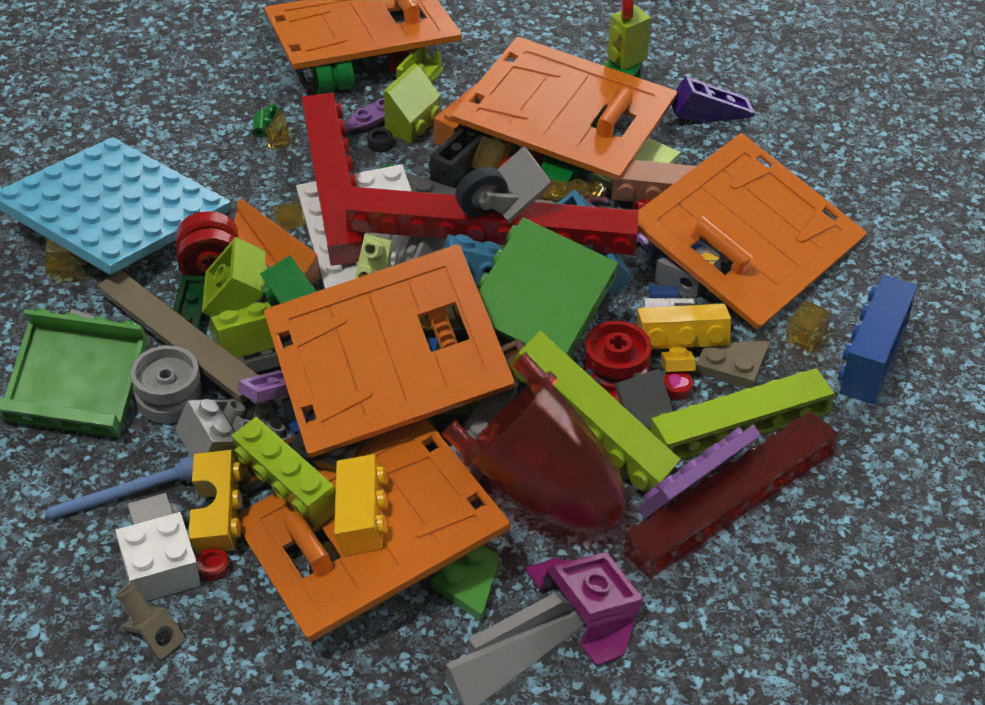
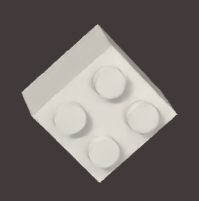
(158, 556)

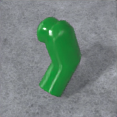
(263, 119)

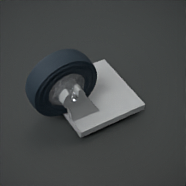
(505, 190)

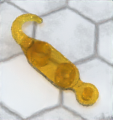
(562, 189)

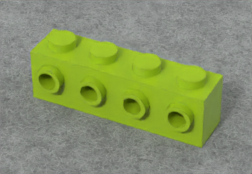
(285, 471)

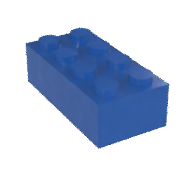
(876, 339)

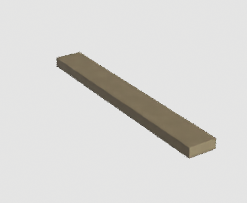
(176, 331)

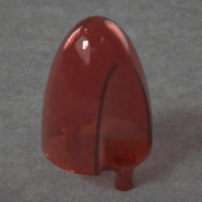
(546, 457)

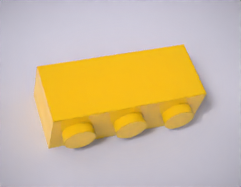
(686, 325)
(360, 505)

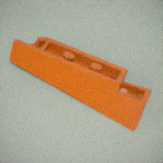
(277, 242)

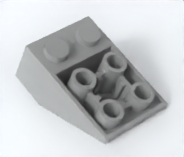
(210, 423)

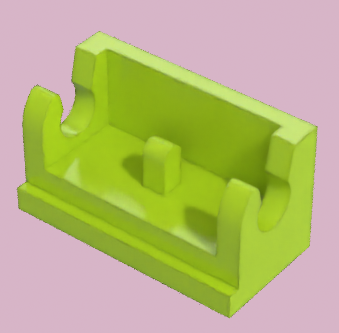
(430, 66)

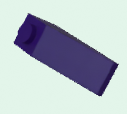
(707, 103)

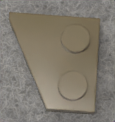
(733, 363)

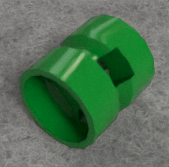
(333, 75)

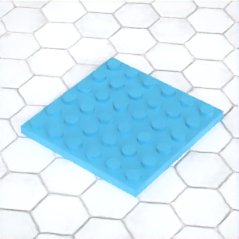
(108, 204)

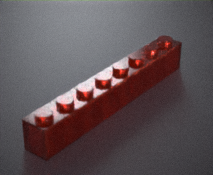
(729, 494)

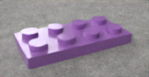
(697, 469)

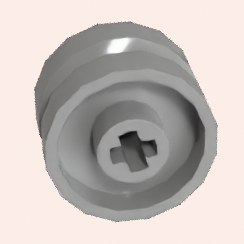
(164, 382)

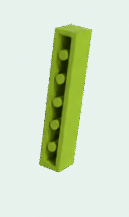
(764, 406)
(625, 438)

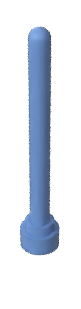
(181, 471)

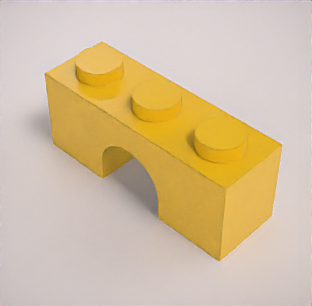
(216, 525)

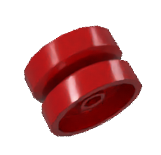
(202, 239)
(616, 352)

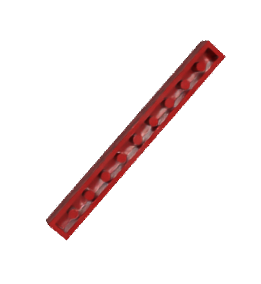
(439, 215)

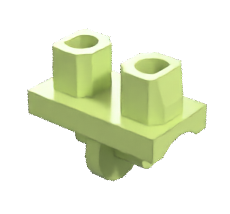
(374, 255)

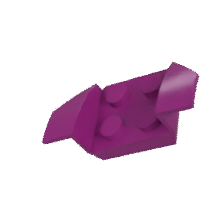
(599, 596)

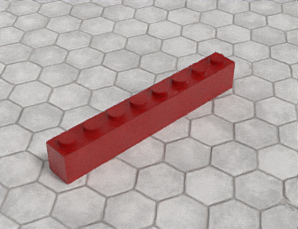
(332, 175)

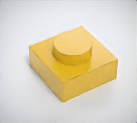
(678, 360)

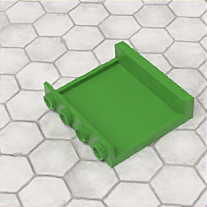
(545, 286)
(73, 373)

